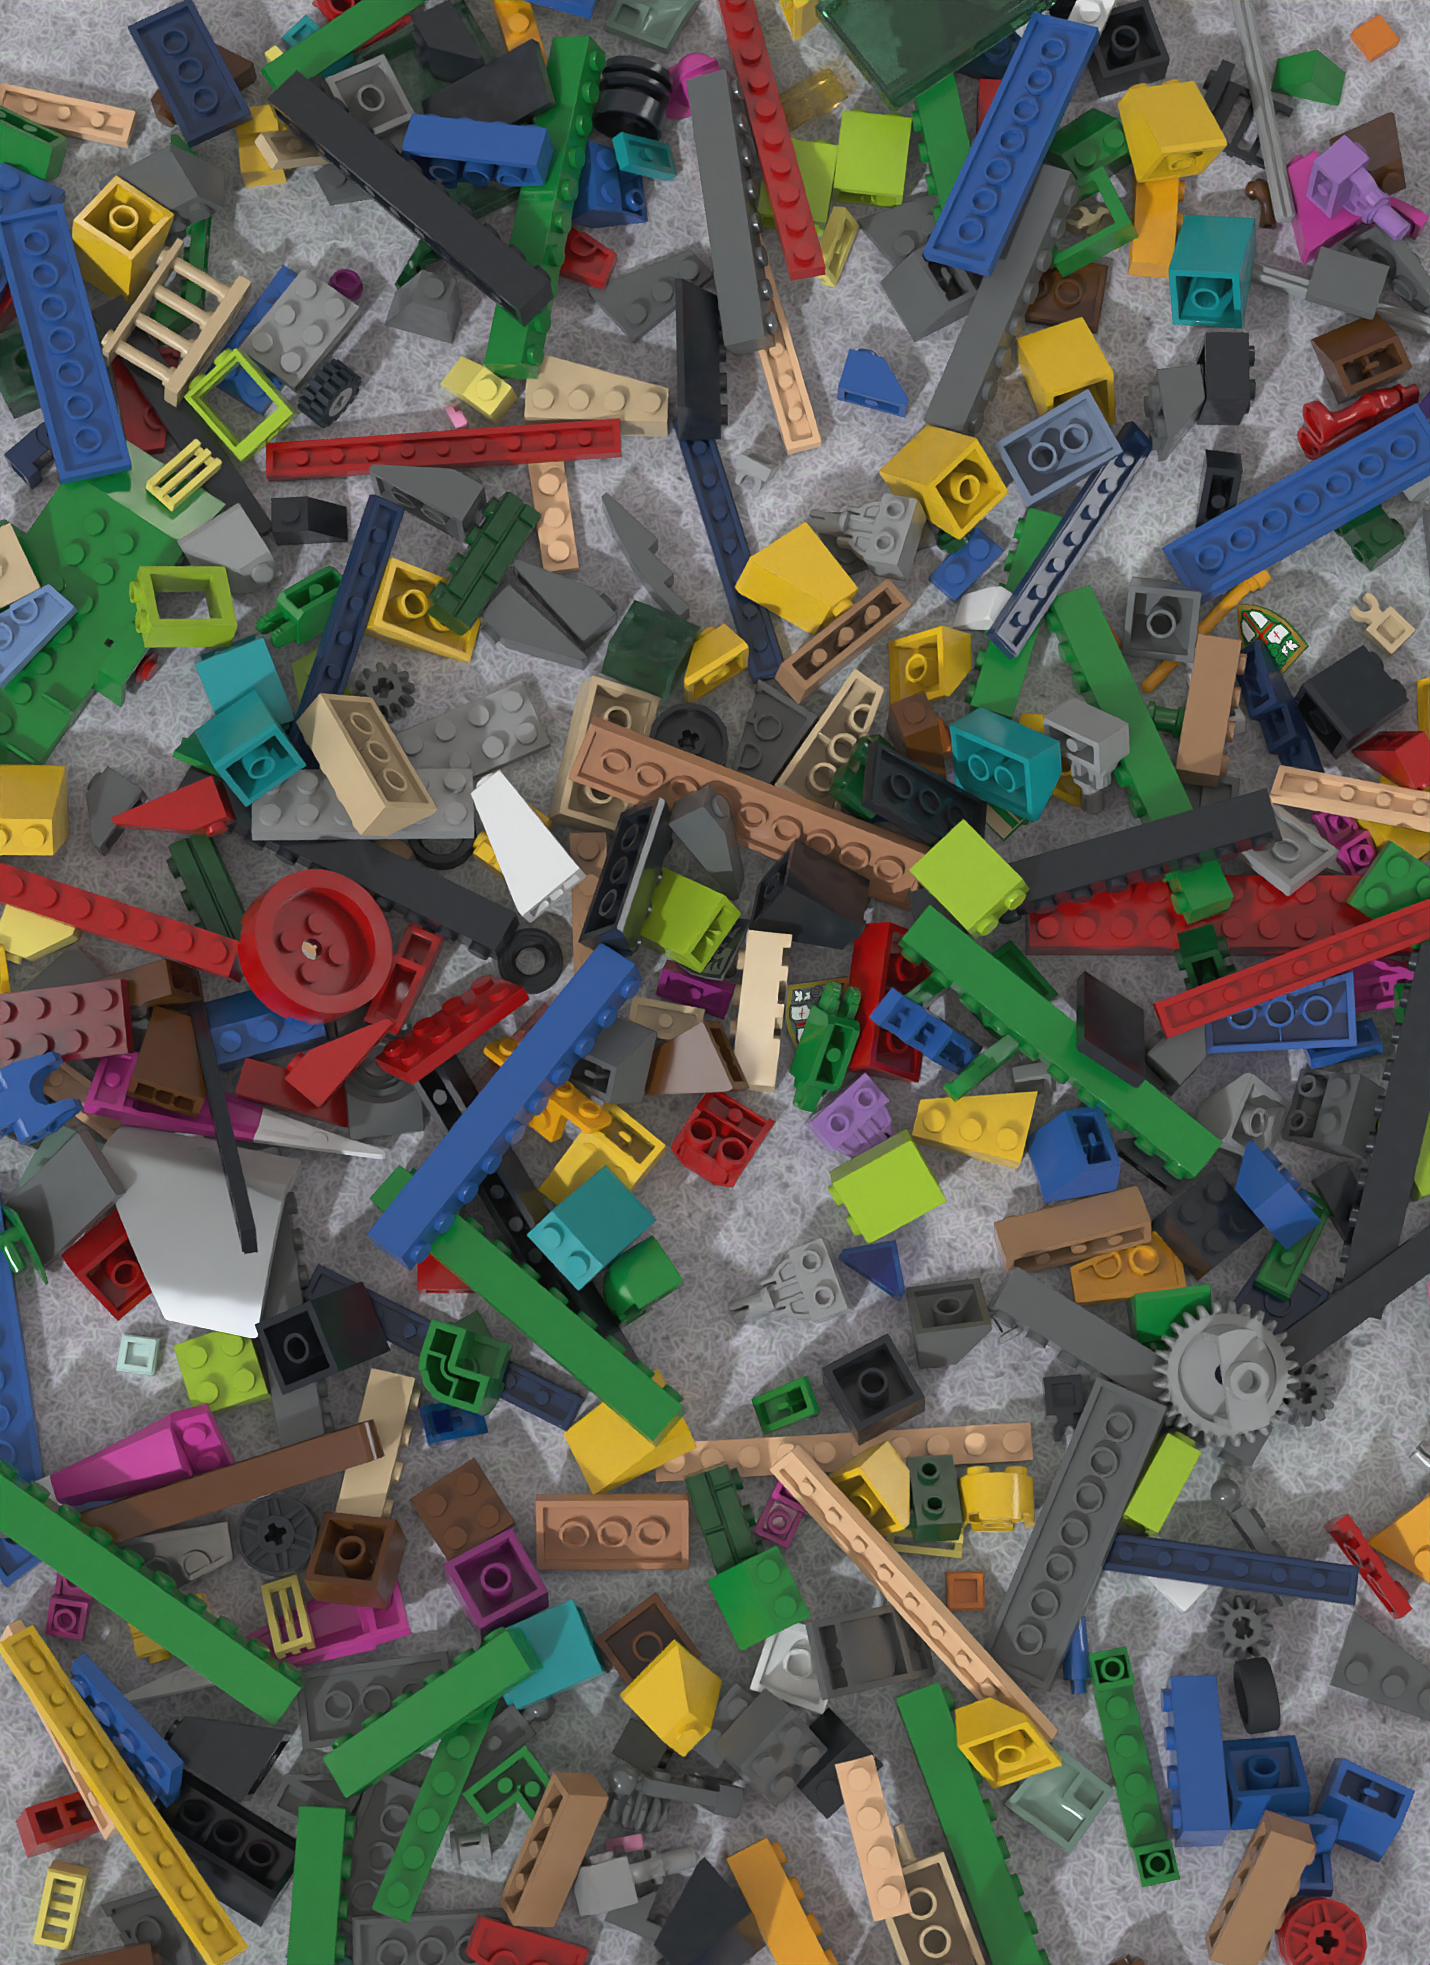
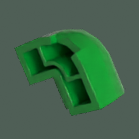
(639, 1280)
(463, 1367)

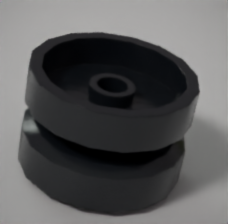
(695, 727)

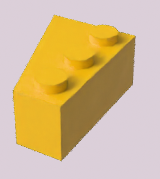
(977, 1126)

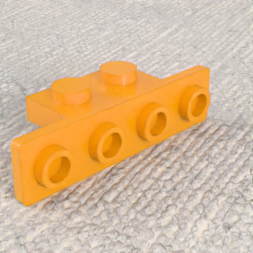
(563, 1103)

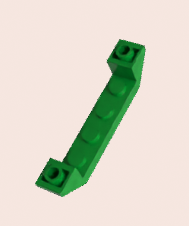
(197, 256)
(1130, 1767)

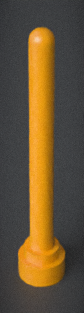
(1215, 616)

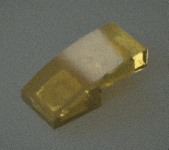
(811, 97)

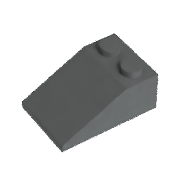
(434, 495)

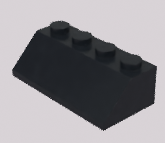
(699, 363)
(629, 878)
(232, 1848)

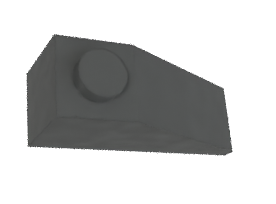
(571, 603)
(527, 631)
(709, 832)

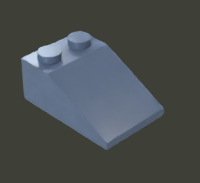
(1058, 449)

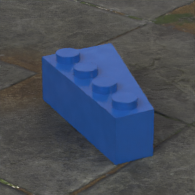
(478, 151)
(1302, 1019)
(1196, 1761)

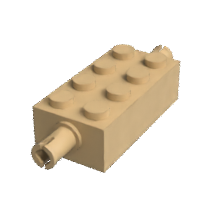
(938, 1924)

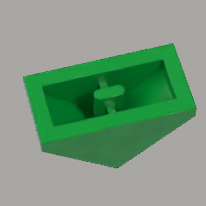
(1309, 77)
(786, 1405)

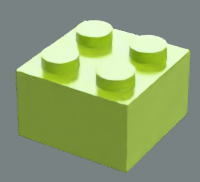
(222, 1371)

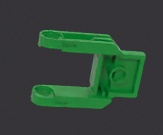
(1006, 1047)

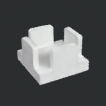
(789, 1669)

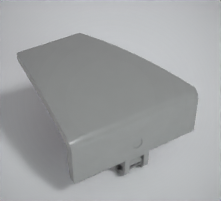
(186, 1227)

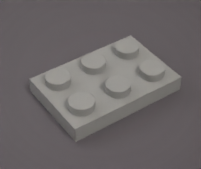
(300, 330)
(1295, 858)

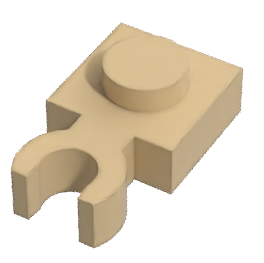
(1089, 222)
(1385, 629)

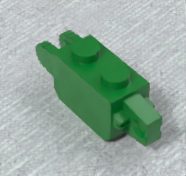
(301, 609)
(825, 1046)

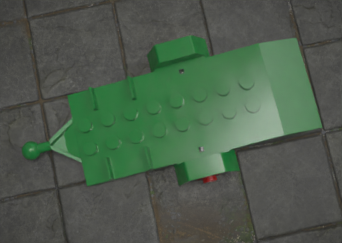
(89, 552)

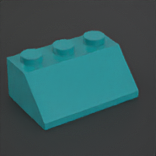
(1005, 762)

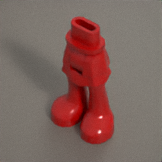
(1332, 429)

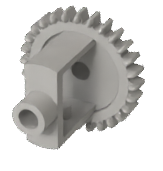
(1251, 1373)

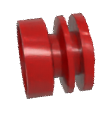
(1307, 1920)

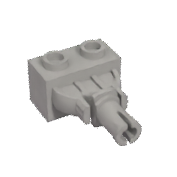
(878, 533)
(1092, 746)
(805, 1285)
(609, 1881)

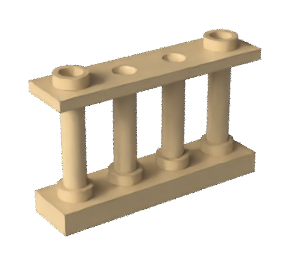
(194, 352)

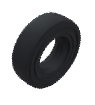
(547, 975)

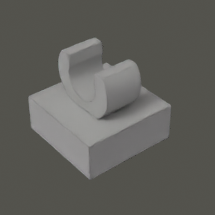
(756, 466)
(1030, 1076)

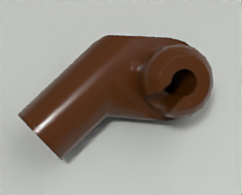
(1260, 190)

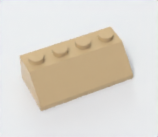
(365, 764)
(575, 803)

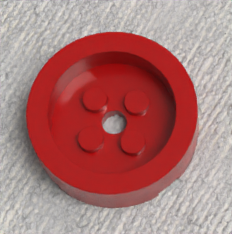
(349, 939)

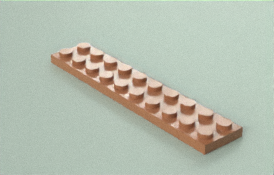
(762, 814)

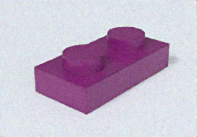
(695, 991)

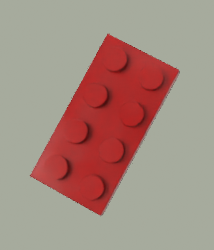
(451, 1028)

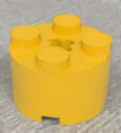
(996, 1499)

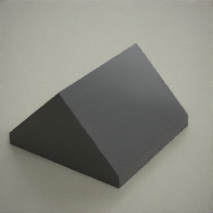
(1346, 282)

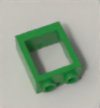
(1103, 241)

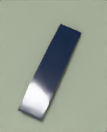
(1276, 710)

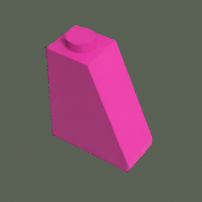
(1310, 224)

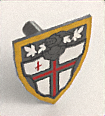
(799, 1001)

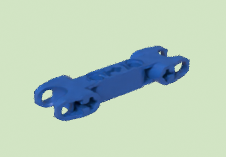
(23, 1100)

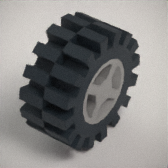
(329, 393)

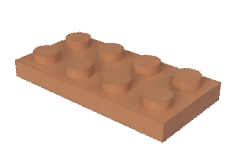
(612, 1531)

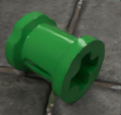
(1167, 719)

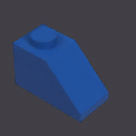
(871, 383)

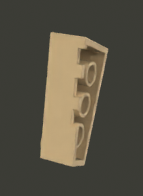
(583, 393)
(831, 740)
(760, 1007)

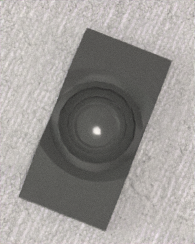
(374, 1099)
(866, 1651)

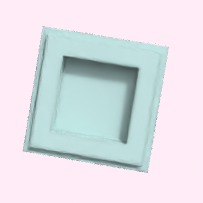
(138, 1354)

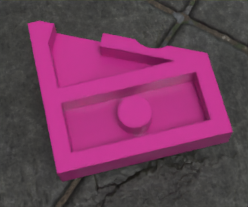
(1376, 981)

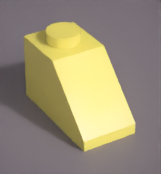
(480, 389)
(33, 936)

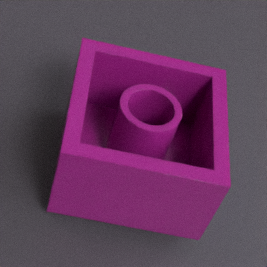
(496, 1584)

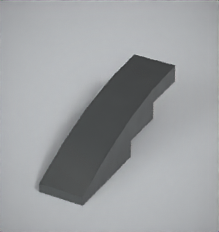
(639, 549)

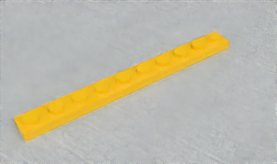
(122, 1797)

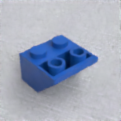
(606, 193)
(1074, 1155)
(1274, 1197)
(1366, 1808)

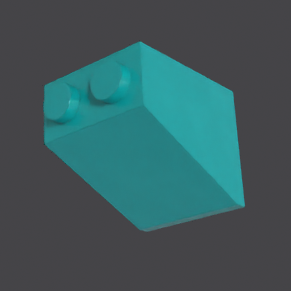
(1212, 271)
(240, 669)
(249, 748)
(591, 1227)
(565, 1650)

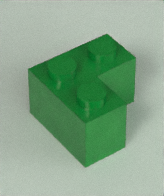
(515, 1780)

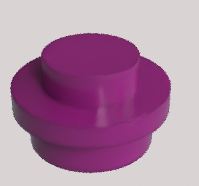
(347, 283)

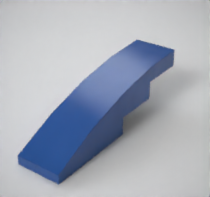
(925, 1031)

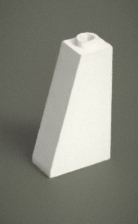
(527, 851)

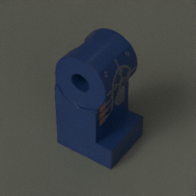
(31, 455)

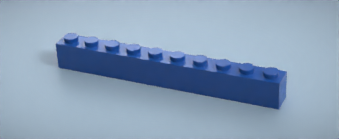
(505, 1107)

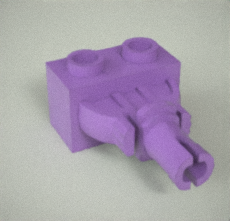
(1342, 181)
(853, 1118)

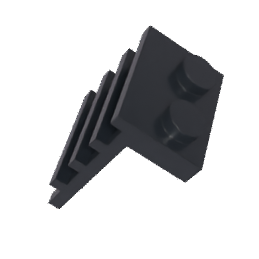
(1221, 98)

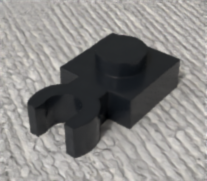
(1063, 1399)

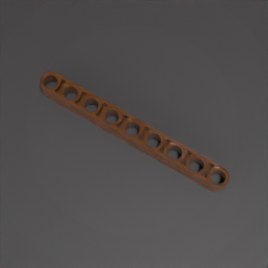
(237, 1482)

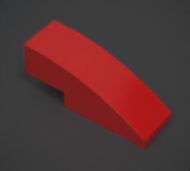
(406, 979)
(268, 1086)

